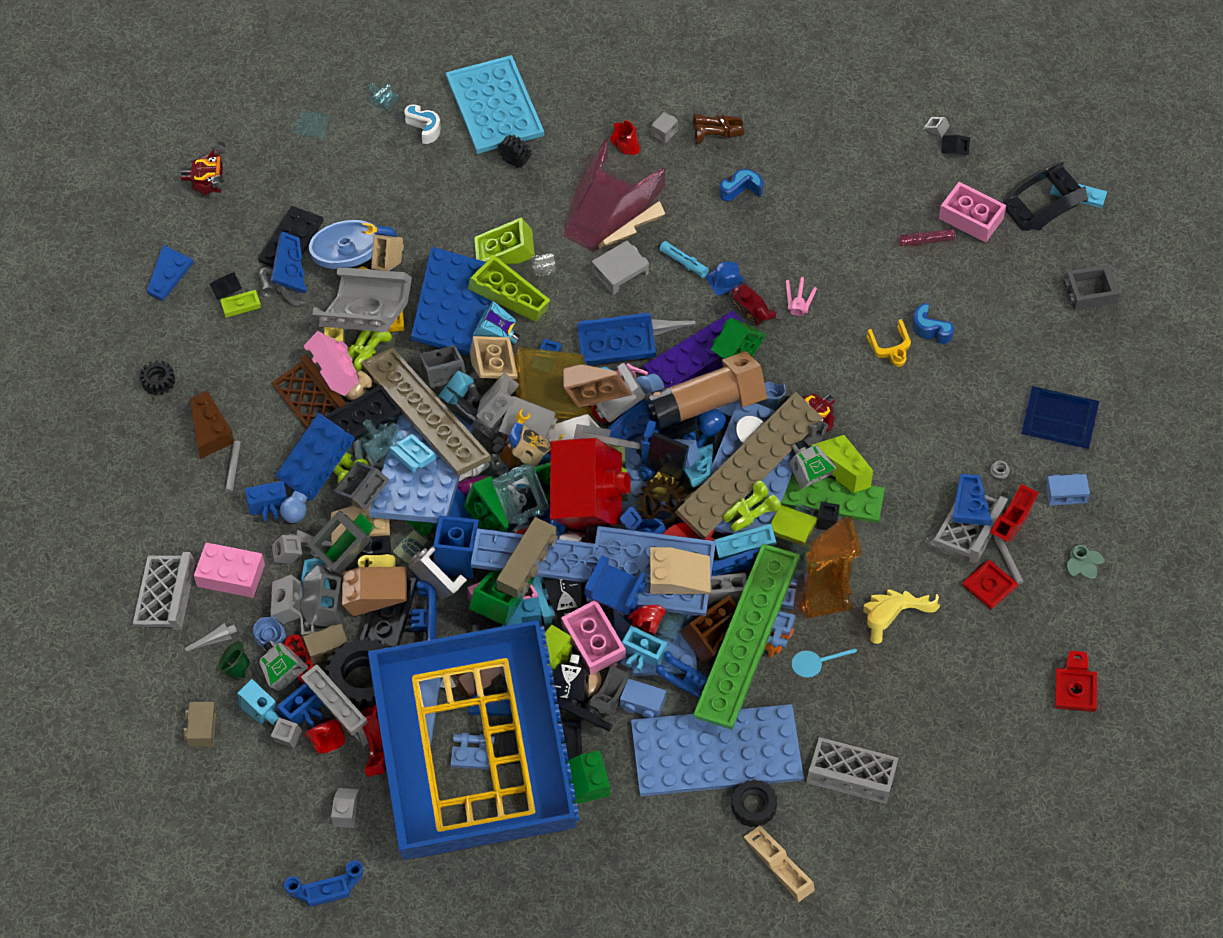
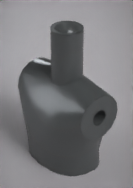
(813, 436)

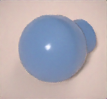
(294, 508)

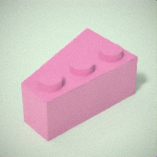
(334, 361)

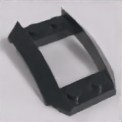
(1064, 183)

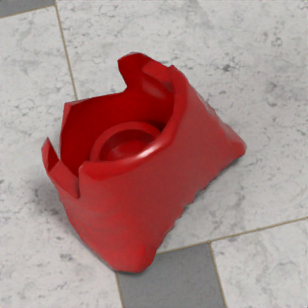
(625, 138)
(647, 618)
(326, 736)

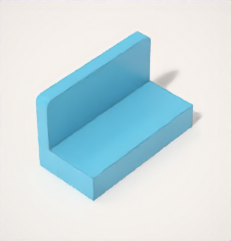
(459, 384)

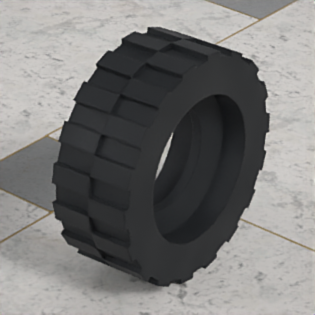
(754, 788)

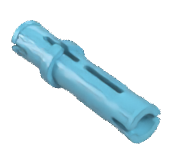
(689, 262)

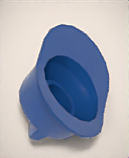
(724, 277)

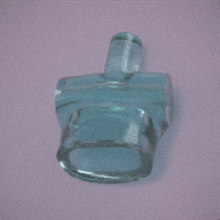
(383, 96)

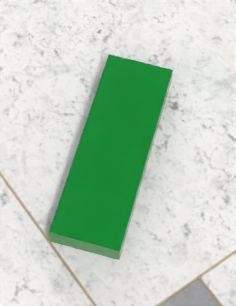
(348, 538)

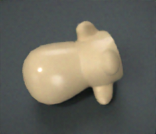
(359, 389)

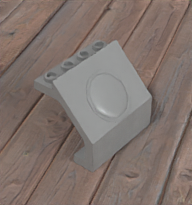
(366, 300)

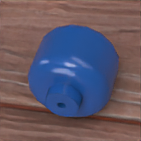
(646, 473)

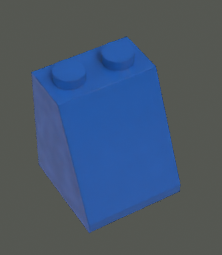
(455, 545)

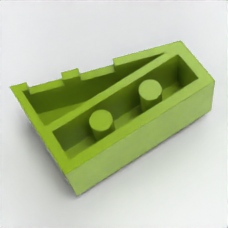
(851, 468)

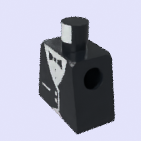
(564, 594)
(572, 680)

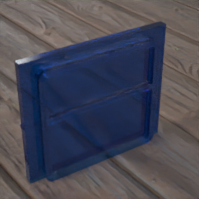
(1060, 417)

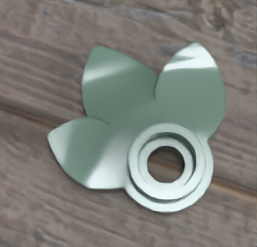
(1084, 565)

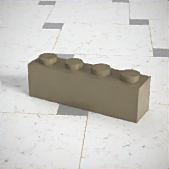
(526, 558)

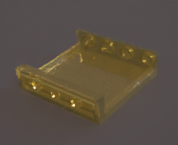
(542, 380)

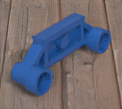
(325, 890)

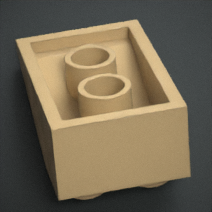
(492, 357)
(382, 525)
(678, 571)

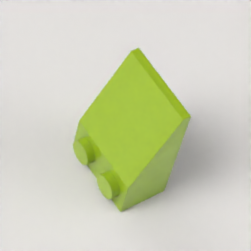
(509, 243)

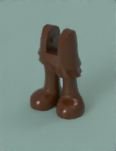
(725, 126)

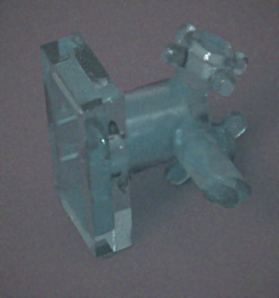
(382, 440)

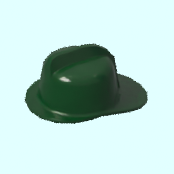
(234, 661)

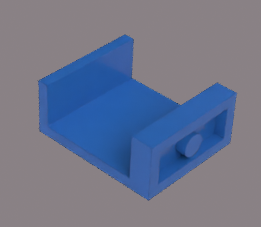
(614, 587)

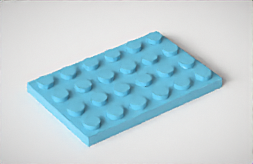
(494, 103)

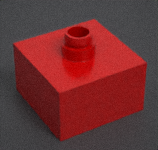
(586, 483)

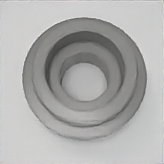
(999, 465)

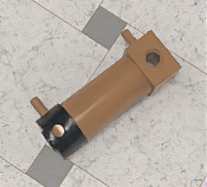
(737, 381)

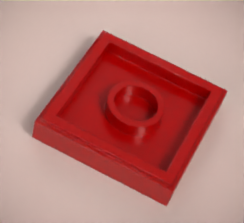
(990, 584)

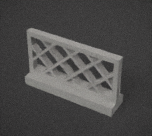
(603, 435)
(980, 539)
(179, 596)
(336, 702)
(849, 782)

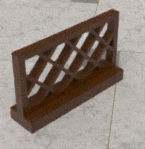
(315, 377)

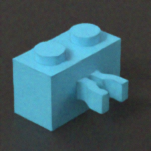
(643, 647)

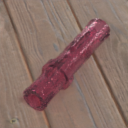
(926, 237)

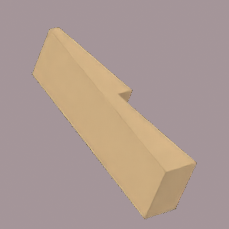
(653, 213)
(777, 861)

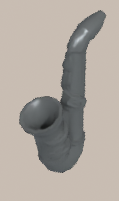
(268, 288)

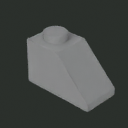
(344, 807)

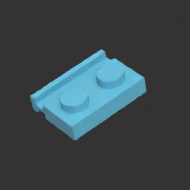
(413, 453)

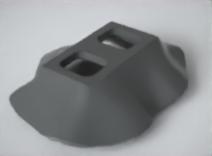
(314, 591)

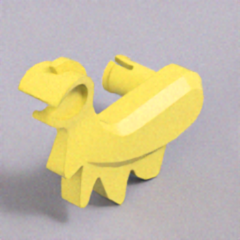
(885, 608)

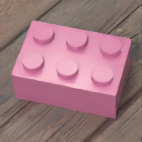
(972, 212)
(229, 570)
(593, 637)

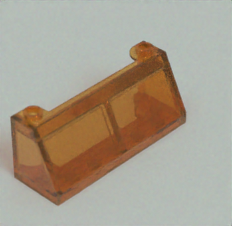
(829, 570)

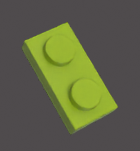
(240, 303)

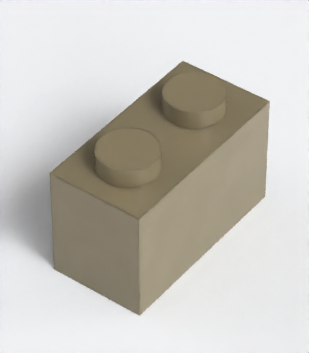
(323, 643)
(201, 724)

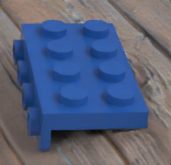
(616, 339)
(315, 456)

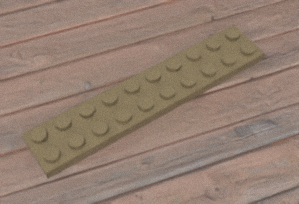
(426, 412)
(748, 465)

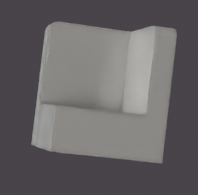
(286, 732)

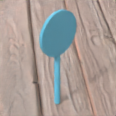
(809, 663)

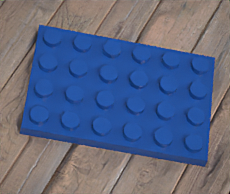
(446, 306)

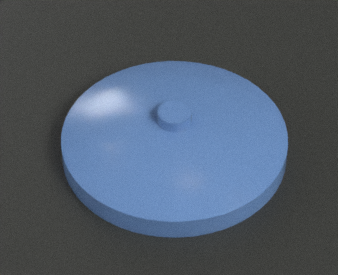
(342, 245)

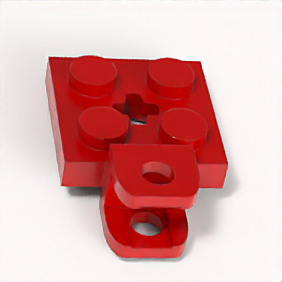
(1076, 675)

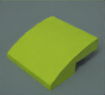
(793, 525)

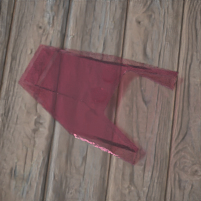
(607, 203)

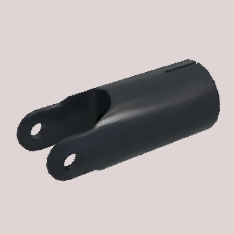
(461, 408)

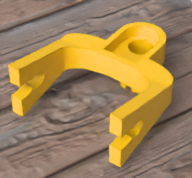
(897, 353)

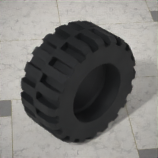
(347, 659)

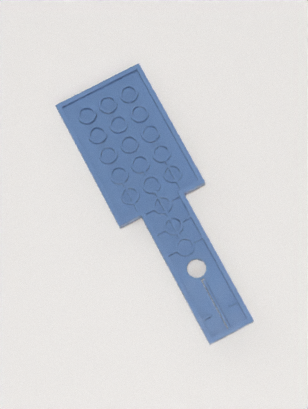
(577, 560)

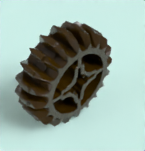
(656, 497)

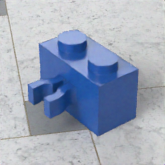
(266, 498)
(301, 706)

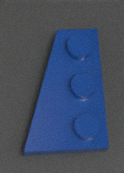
(287, 264)
(971, 502)
(735, 563)

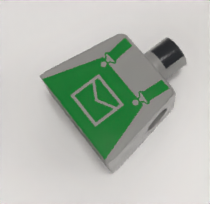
(810, 465)
(280, 665)

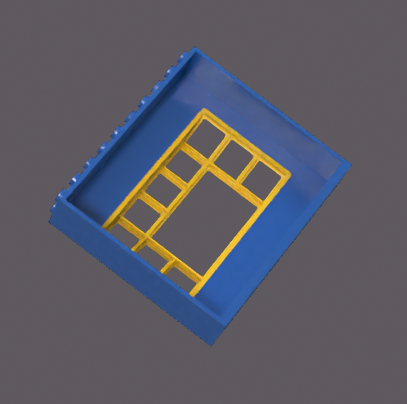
(535, 718)

